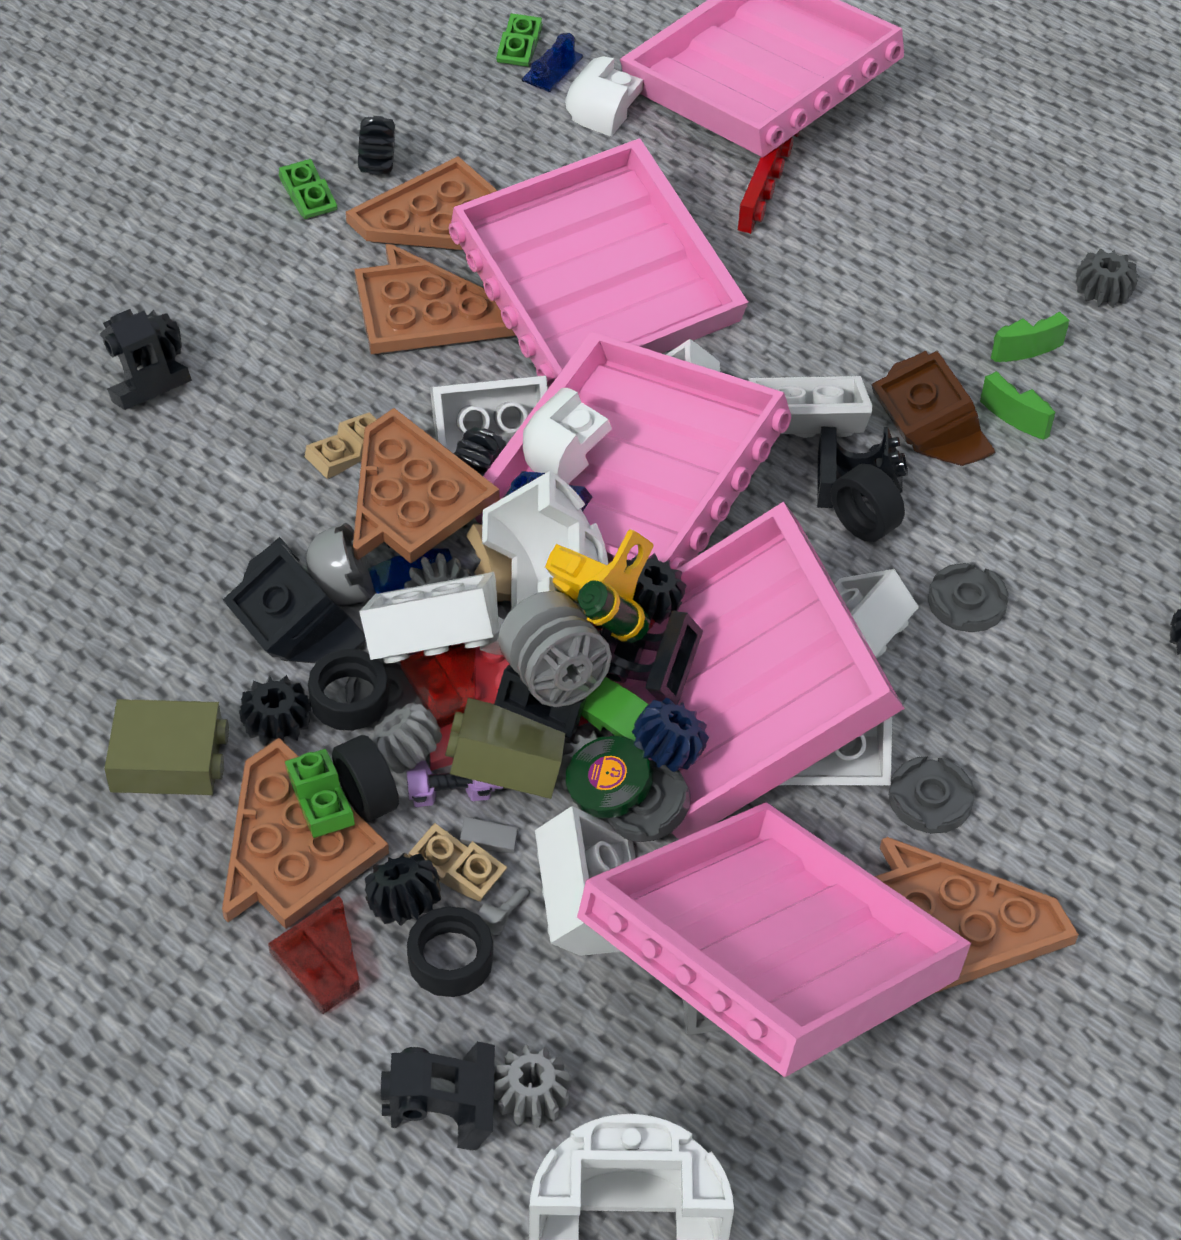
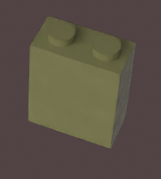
(166, 747)
(505, 749)

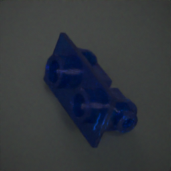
(554, 63)

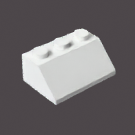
(823, 402)
(484, 404)
(878, 605)
(431, 617)
(856, 763)
(569, 853)

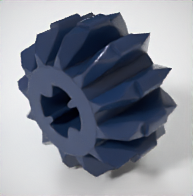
(670, 734)

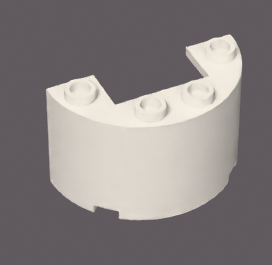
(528, 528)
(631, 1166)

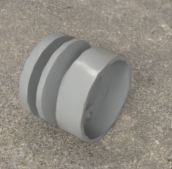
(554, 648)

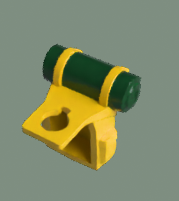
(603, 589)

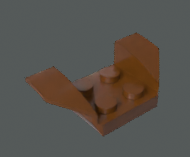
(932, 410)

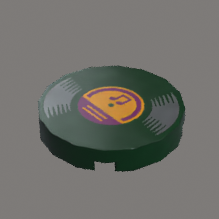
(608, 776)

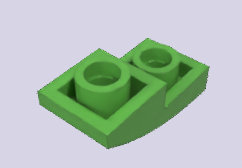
(519, 40)
(306, 189)
(1027, 341)
(1023, 411)
(613, 708)
(319, 793)

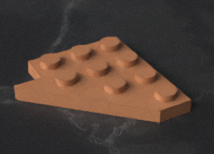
(420, 208)
(423, 305)
(413, 490)
(275, 852)
(995, 915)

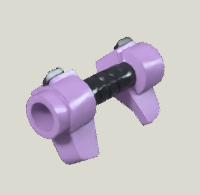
(424, 784)

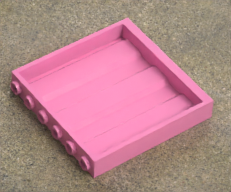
(763, 65)
(596, 253)
(675, 448)
(775, 670)
(773, 935)

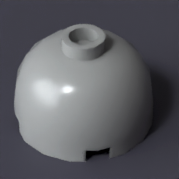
(334, 567)

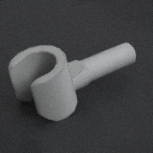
(497, 917)

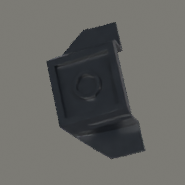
(290, 610)

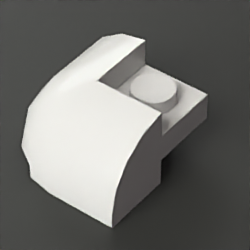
(602, 95)
(562, 435)

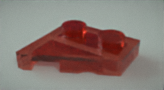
(443, 680)
(320, 956)

